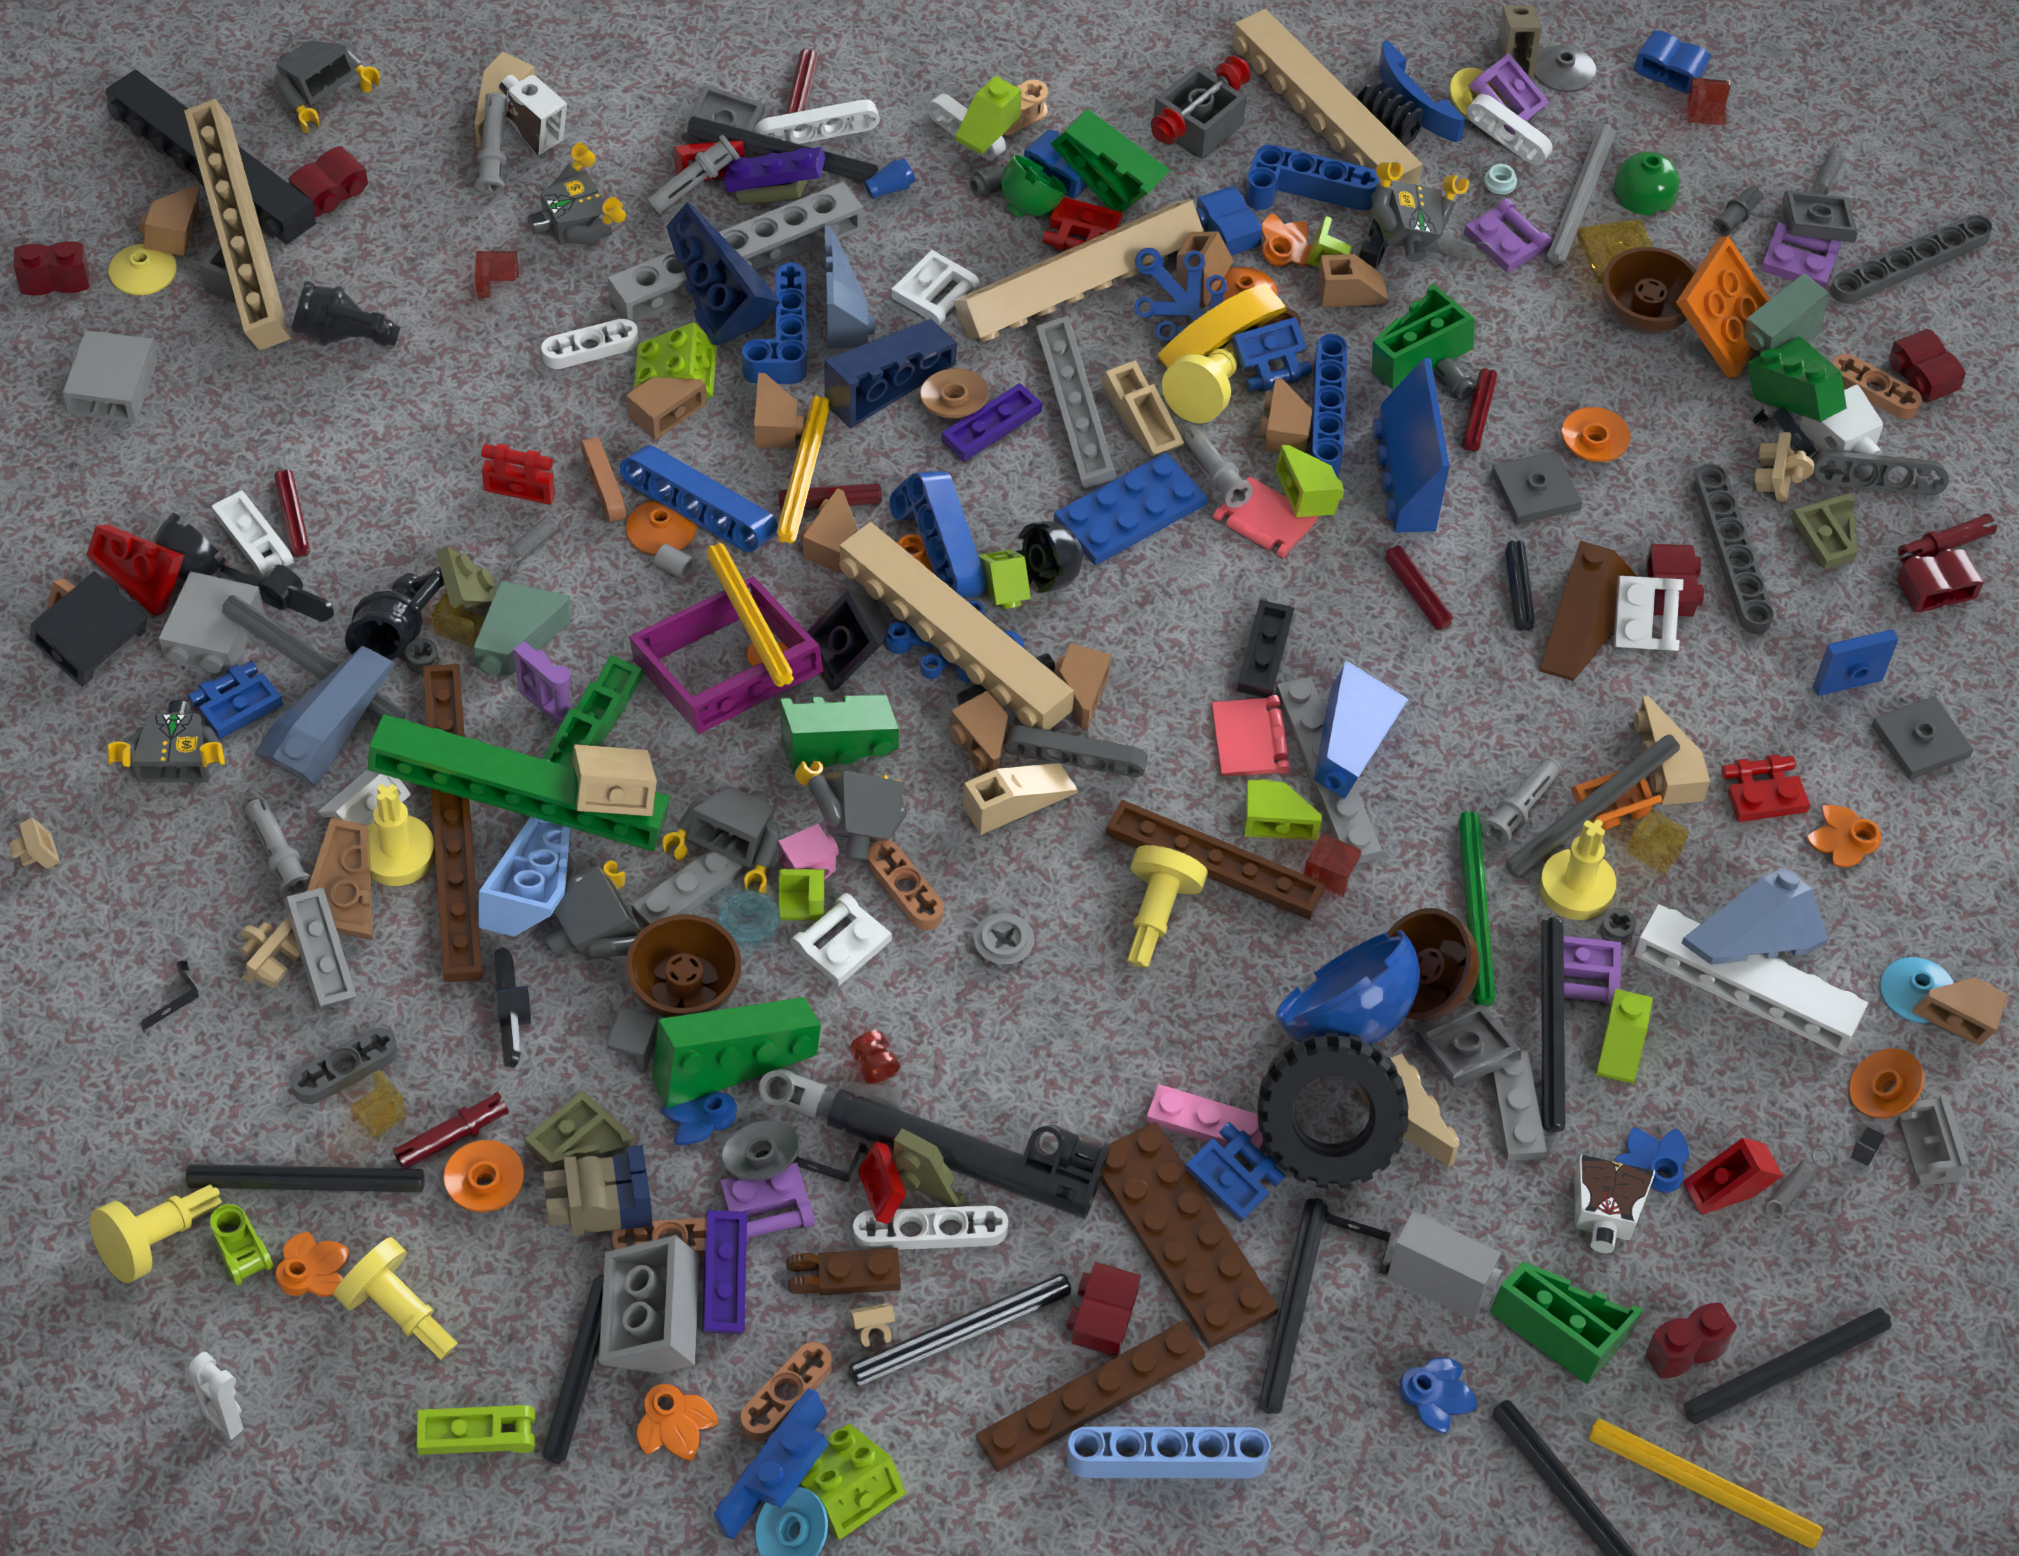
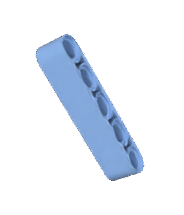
(1185, 1441)

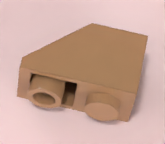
(1216, 256)
(1349, 282)
(1287, 420)
(830, 529)
(981, 729)

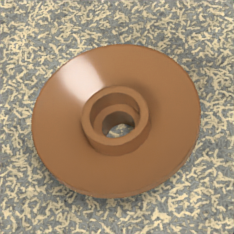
(954, 393)

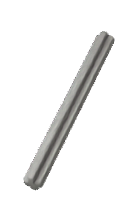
(1581, 195)

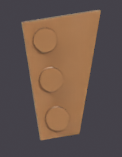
(345, 875)

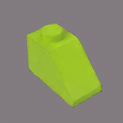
(990, 115)
(1308, 483)
(1005, 578)
(1278, 812)
(1624, 1036)

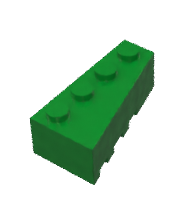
(730, 1046)

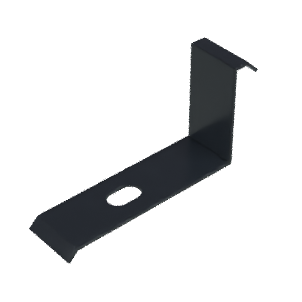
(1788, 425)
(177, 1003)
(1867, 1146)
(831, 1172)
(1364, 1229)

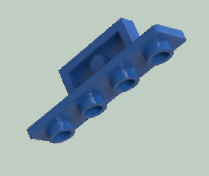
(778, 1466)

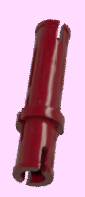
(1950, 538)
(450, 1131)

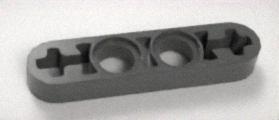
(1879, 477)
(1076, 751)

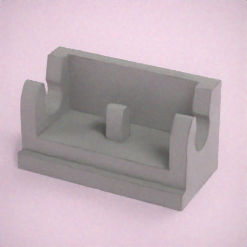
(1934, 1142)

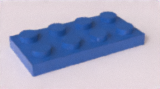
(1131, 508)

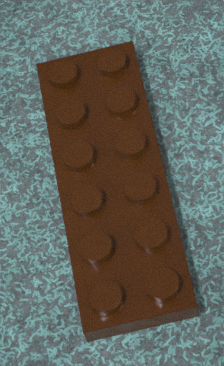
(1184, 1237)

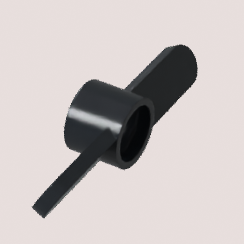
(284, 590)
(512, 1006)

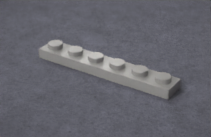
(1076, 402)
(1345, 816)

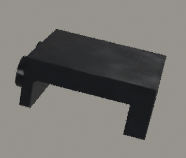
(87, 627)

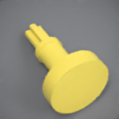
(1199, 385)
(399, 843)
(1166, 875)
(1578, 879)
(126, 1239)
(375, 1278)

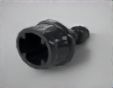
(333, 316)
(392, 618)

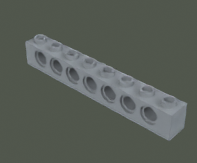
(760, 241)

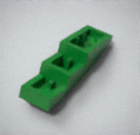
(596, 710)

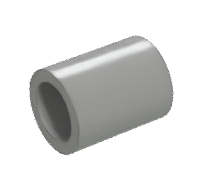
(674, 561)

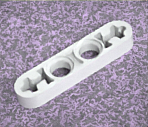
(818, 118)
(931, 1235)

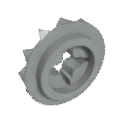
(1002, 926)

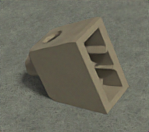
(1520, 29)

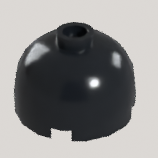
(193, 545)
(1054, 548)

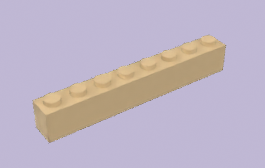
(1320, 96)
(237, 225)
(1075, 271)
(956, 628)

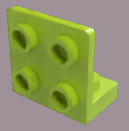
(678, 354)
(853, 1480)

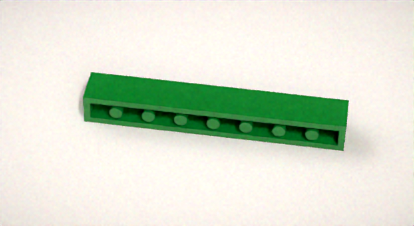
(502, 780)

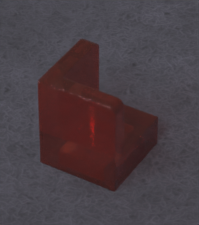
(1707, 101)
(494, 267)
(1332, 863)

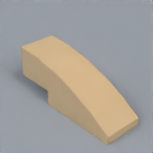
(1141, 408)

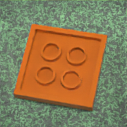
(1720, 302)

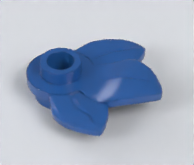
(701, 1117)
(1659, 1156)
(1442, 1395)

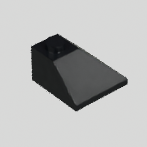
(848, 635)

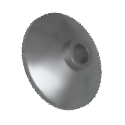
(1564, 68)
(760, 1150)

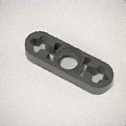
(349, 1050)

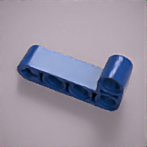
(1307, 176)
(786, 356)
(943, 528)

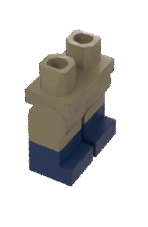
(600, 1193)

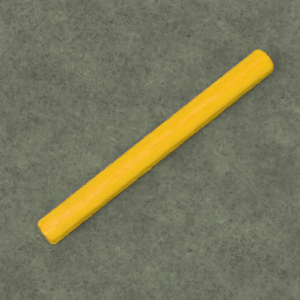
(803, 470)
(750, 615)
(1706, 1483)

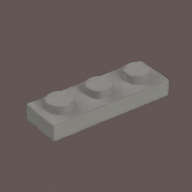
(687, 887)
(320, 948)
(1519, 1111)

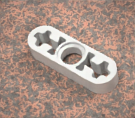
(1495, 110)
(950, 114)
(597, 333)

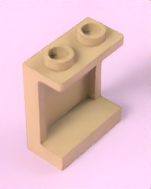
(614, 780)

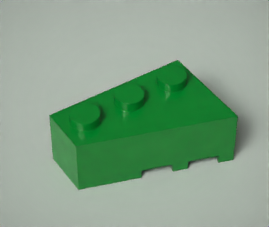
(1108, 161)
(1431, 329)
(1798, 380)
(837, 730)
(1564, 1321)

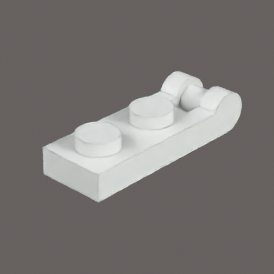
(251, 533)
(216, 1394)

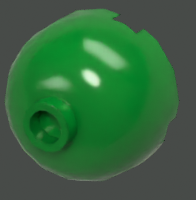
(1647, 183)
(1029, 188)

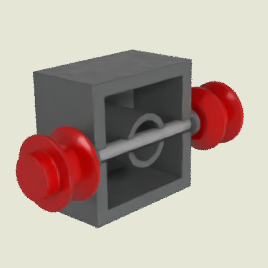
(1202, 108)

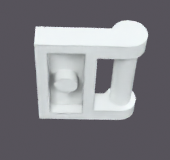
(928, 280)
(1636, 611)
(849, 948)

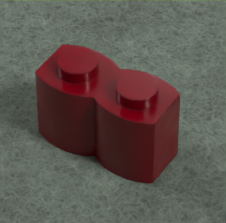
(330, 179)
(51, 268)
(1927, 365)
(1676, 563)
(1939, 580)
(1105, 1308)
(1690, 1340)

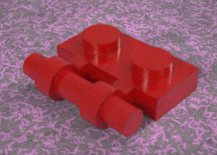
(1079, 219)
(516, 481)
(1768, 797)

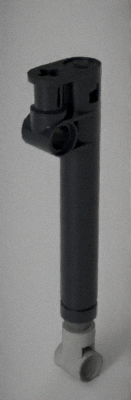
(1055, 1179)

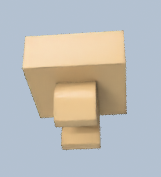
(35, 845)
(871, 1318)

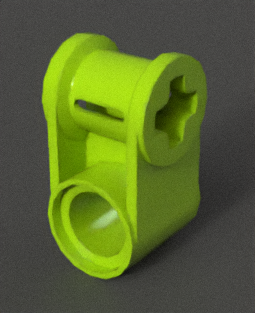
(242, 1249)

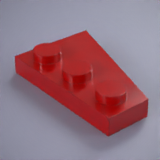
(136, 565)

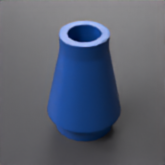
(890, 179)

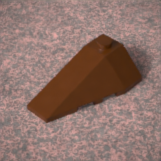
(1585, 611)

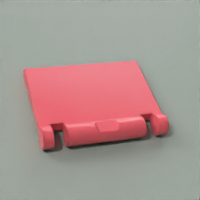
(1266, 519)
(1250, 736)

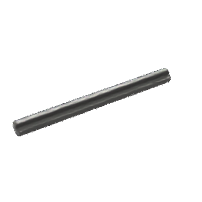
(297, 650)
(1592, 805)

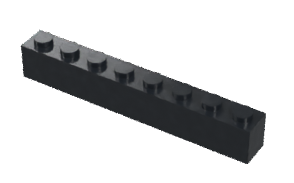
(163, 122)

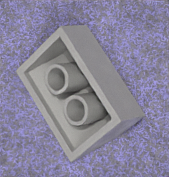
(650, 1306)

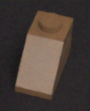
(171, 221)
(664, 403)
(775, 416)
(1087, 675)
(1964, 1008)

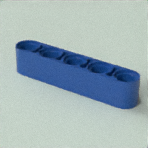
(1329, 401)
(698, 498)

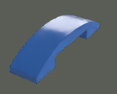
(1439, 117)

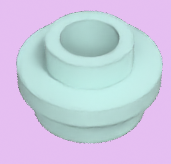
(1500, 179)

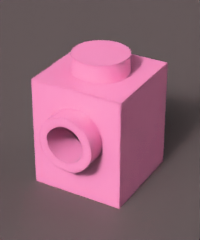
(809, 851)

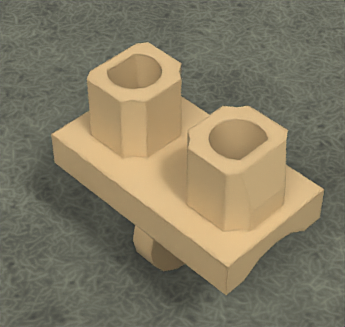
(1785, 464)
(262, 964)

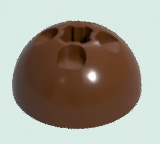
(1644, 289)
(678, 951)
(1445, 959)

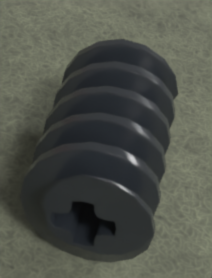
(1392, 112)

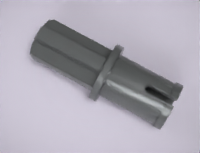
(1737, 210)

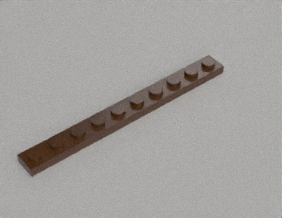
(453, 839)

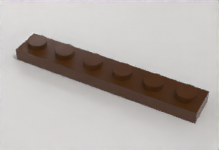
(1222, 860)
(1090, 1396)

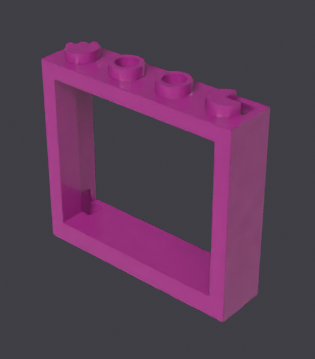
(739, 691)

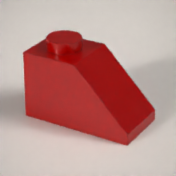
(1733, 1176)

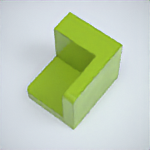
(1325, 244)
(801, 894)

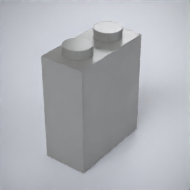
(110, 376)
(200, 631)
(1445, 1266)

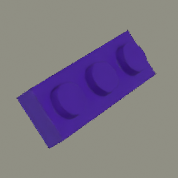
(774, 169)
(991, 422)
(724, 1272)

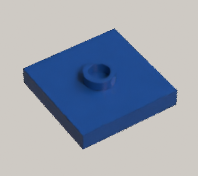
(1855, 662)

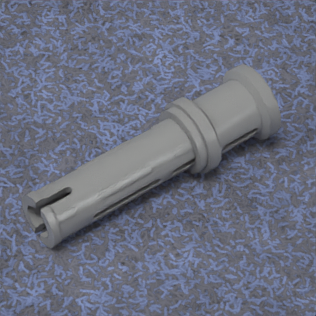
(492, 156)
(705, 165)
(1223, 474)
(1513, 810)
(283, 860)

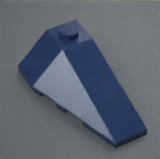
(724, 286)

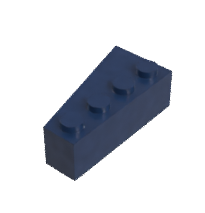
(885, 370)

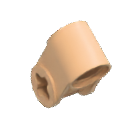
(1029, 105)

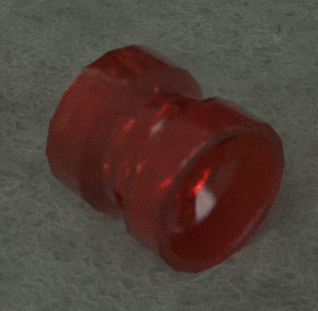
(873, 1055)

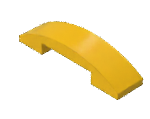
(1222, 322)

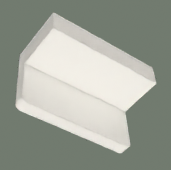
(359, 799)

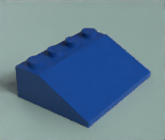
(1412, 452)

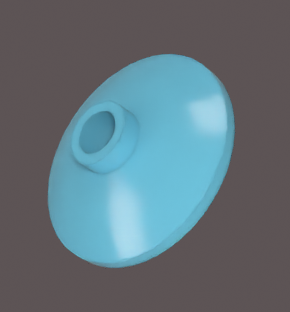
(1900, 987)
(778, 1527)

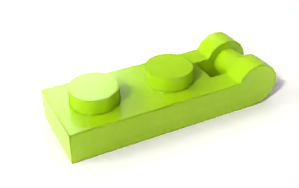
(475, 1430)

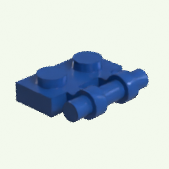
(1268, 344)
(238, 706)
(1228, 1179)

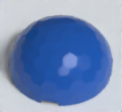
(1357, 992)

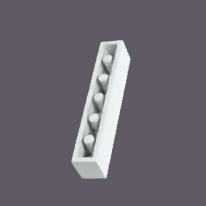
(1758, 985)

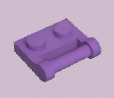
(1513, 86)
(1506, 246)
(1793, 262)
(538, 677)
(1592, 960)
(770, 1195)

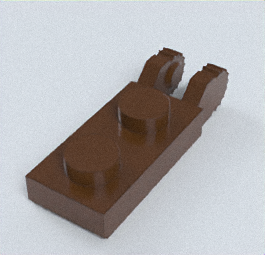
(845, 1272)

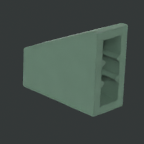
(1789, 314)
(518, 616)

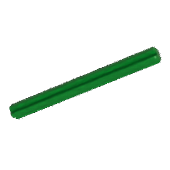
(1477, 904)

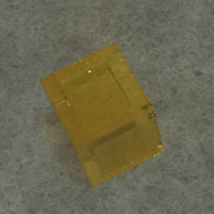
(456, 623)
(1658, 841)
(380, 1107)

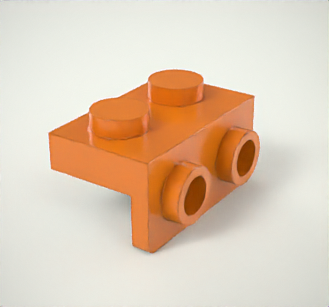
(1636, 801)

